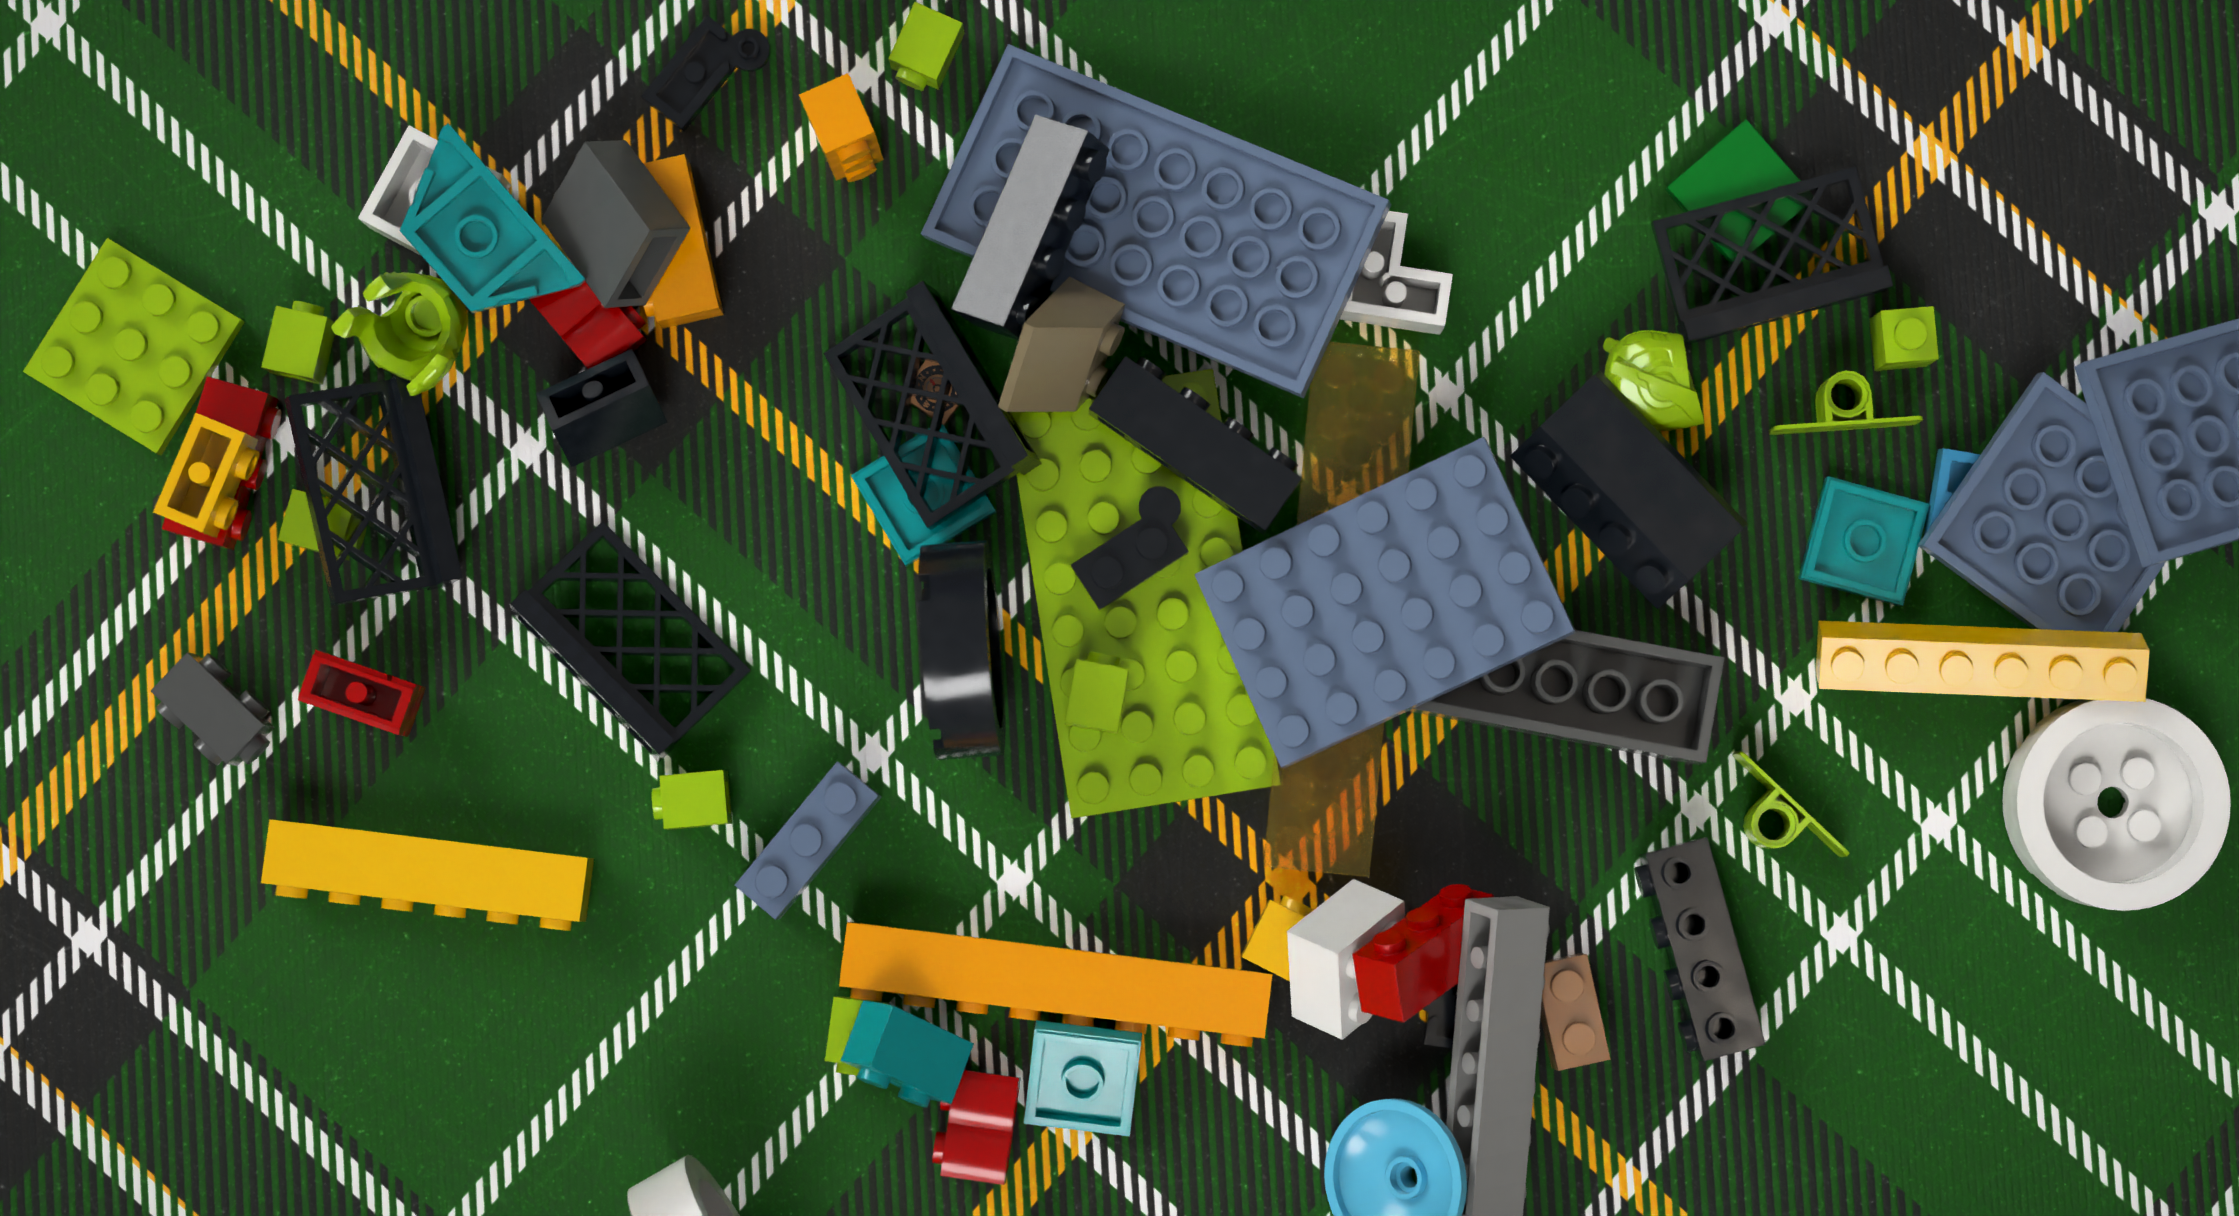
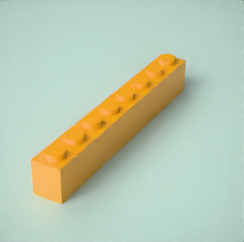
(1055, 980)

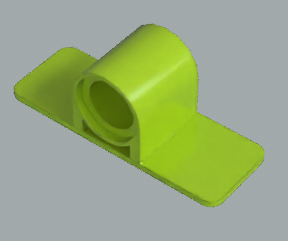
(1835, 419)
(1792, 814)

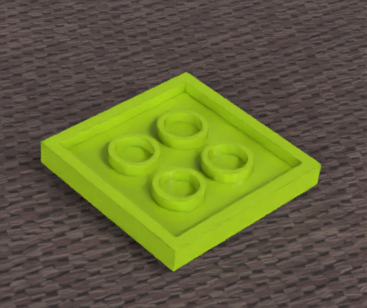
(133, 346)

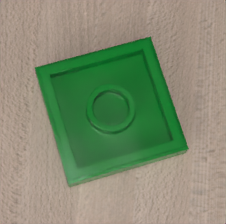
(1731, 170)

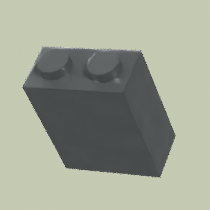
(615, 223)

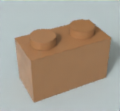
(1572, 1014)

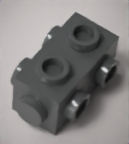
(227, 723)

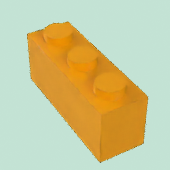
(842, 128)
(689, 284)

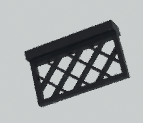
(1784, 300)
(971, 384)
(417, 480)
(596, 672)

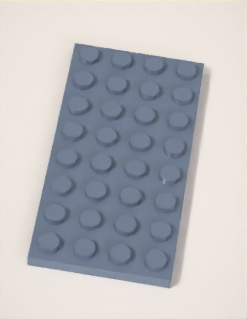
(1183, 227)

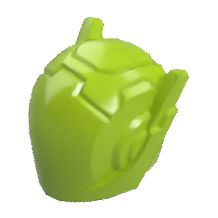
(1655, 378)

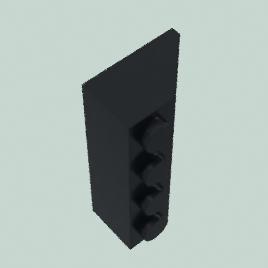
(1628, 490)

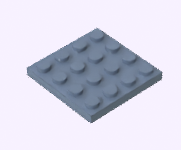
(2171, 438)
(2044, 520)

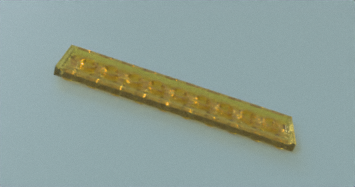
(1352, 444)

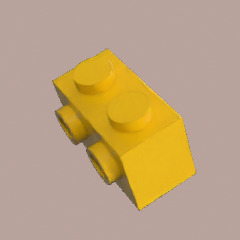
(207, 476)

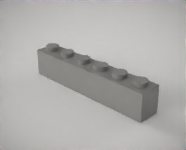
(1497, 1048)

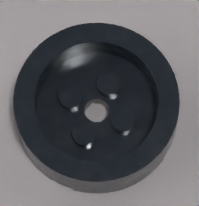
(962, 650)

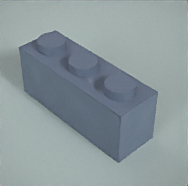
(808, 841)

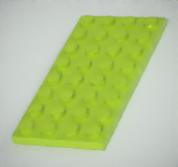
(1184, 708)

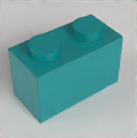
(906, 1053)

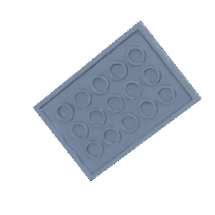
(1384, 603)

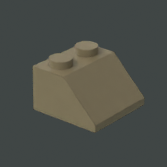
(1063, 351)

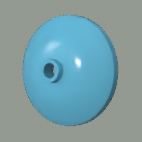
(1374, 1159)

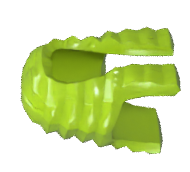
(414, 337)

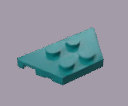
(480, 234)

